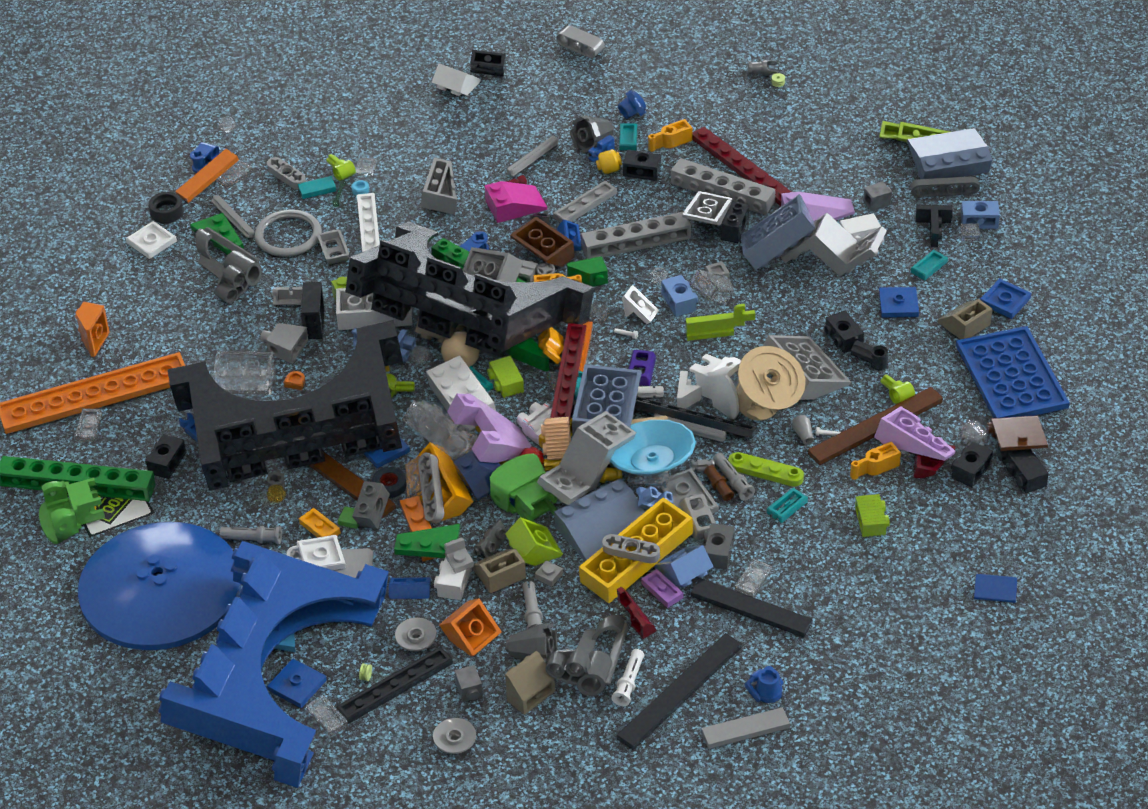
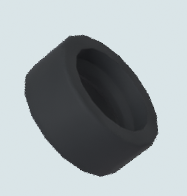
(162, 199)

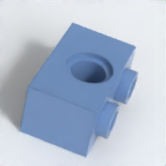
(980, 212)
(679, 295)

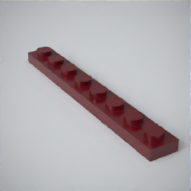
(737, 161)
(568, 371)

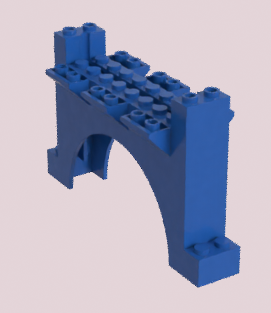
(229, 690)

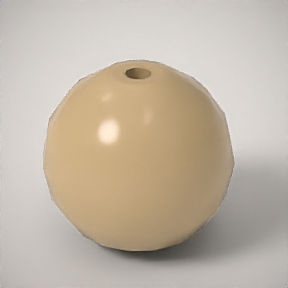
(456, 346)

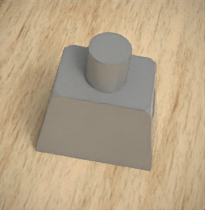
(285, 341)

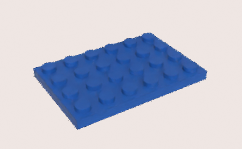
(1012, 373)

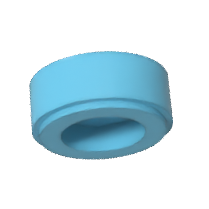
(360, 187)

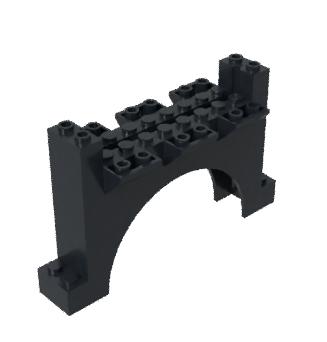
(501, 312)
(244, 433)

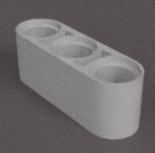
(580, 41)

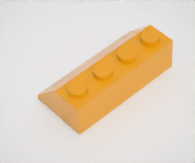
(454, 492)

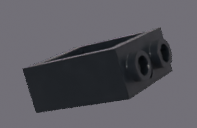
(313, 309)

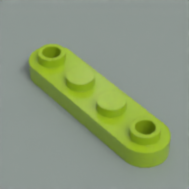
(766, 469)

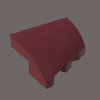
(927, 466)
(639, 620)

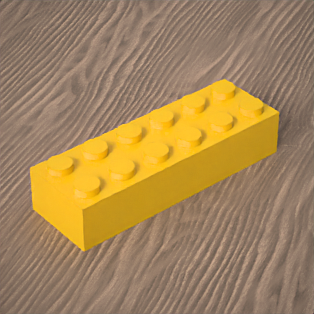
(660, 525)

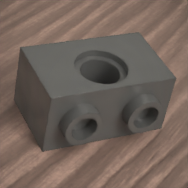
(371, 505)
(719, 544)

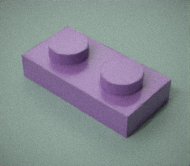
(662, 588)

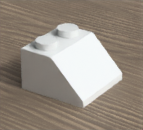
(455, 80)

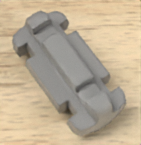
(700, 465)

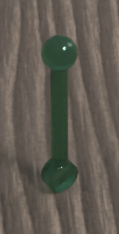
(336, 202)

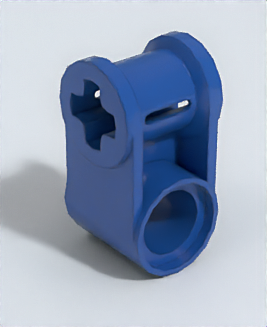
(203, 155)
(477, 240)

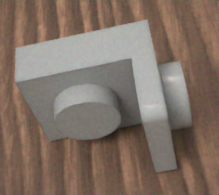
(458, 556)

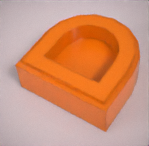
(294, 380)

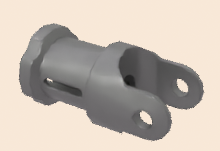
(761, 68)

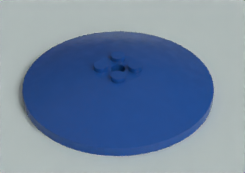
(163, 610)

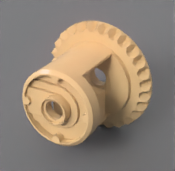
(761, 396)

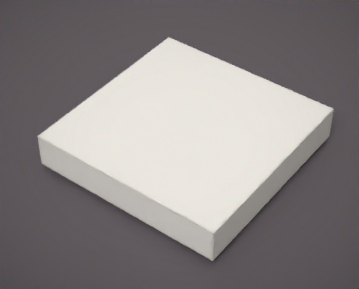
(151, 239)
(322, 552)

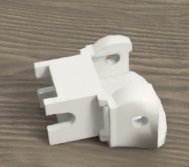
(717, 383)

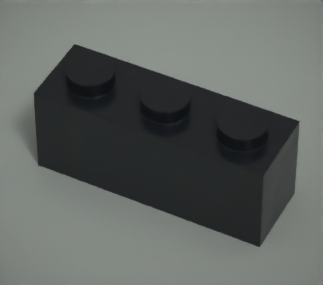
(1025, 468)

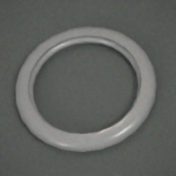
(287, 252)

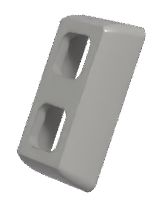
(333, 236)
(698, 532)

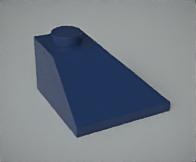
(475, 474)

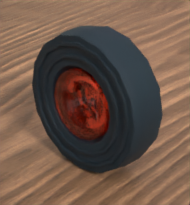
(392, 475)

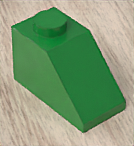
(592, 271)

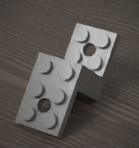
(837, 246)
(586, 458)

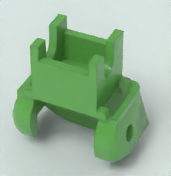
(519, 481)
(63, 516)

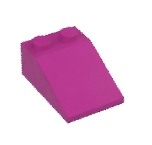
(513, 200)

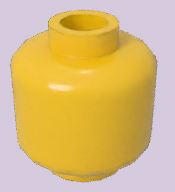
(609, 161)

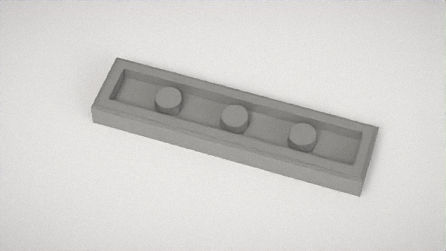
(585, 202)
(745, 728)

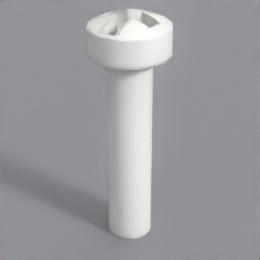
(634, 334)
(825, 432)

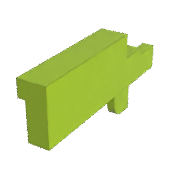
(717, 325)

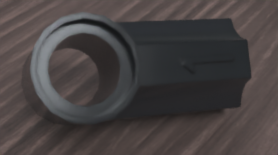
(875, 355)

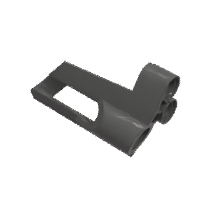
(238, 269)
(586, 667)

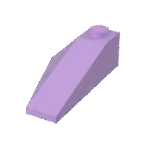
(821, 204)
(909, 435)

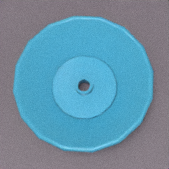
(655, 448)

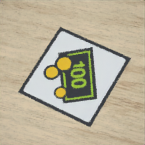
(117, 513)

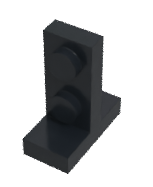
(935, 216)

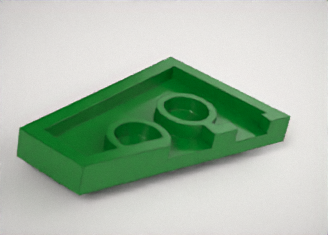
(222, 226)
(426, 542)

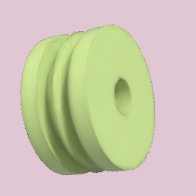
(778, 80)
(365, 672)

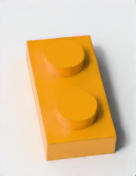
(318, 524)

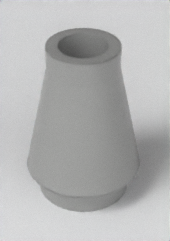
(802, 427)

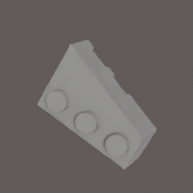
(440, 188)

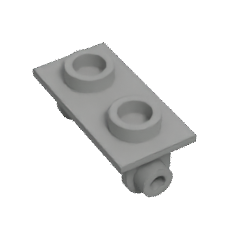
(284, 296)

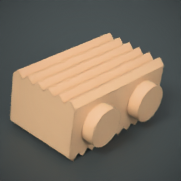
(556, 436)

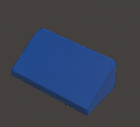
(572, 232)
(409, 588)
(995, 588)

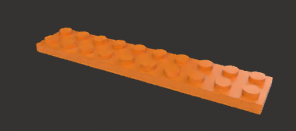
(88, 393)

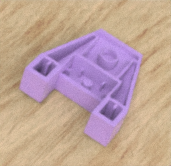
(499, 437)

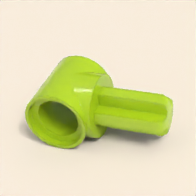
(341, 168)
(394, 385)
(897, 389)

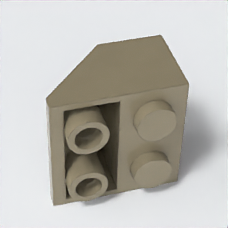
(967, 319)
(500, 570)
(528, 683)

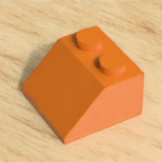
(92, 326)
(470, 627)

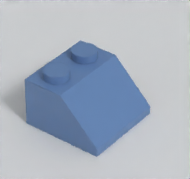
(685, 565)

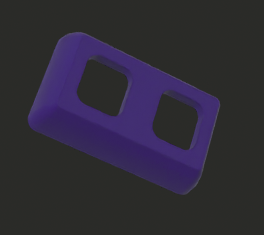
(649, 364)

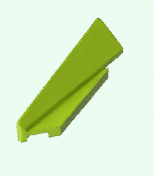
(906, 131)

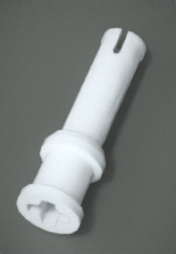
(626, 684)

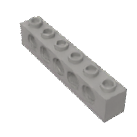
(712, 181)
(635, 235)

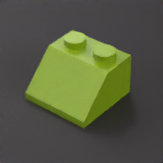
(533, 542)

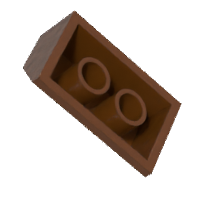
(545, 242)

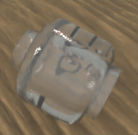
(972, 431)

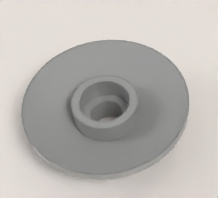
(415, 634)
(453, 729)

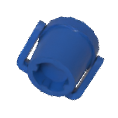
(632, 105)
(768, 685)

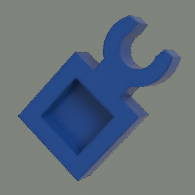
(603, 145)
(189, 426)

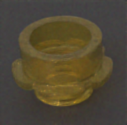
(276, 493)

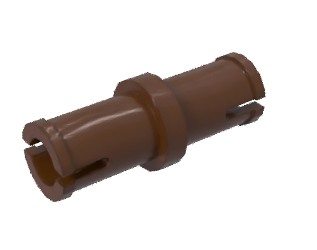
(719, 483)

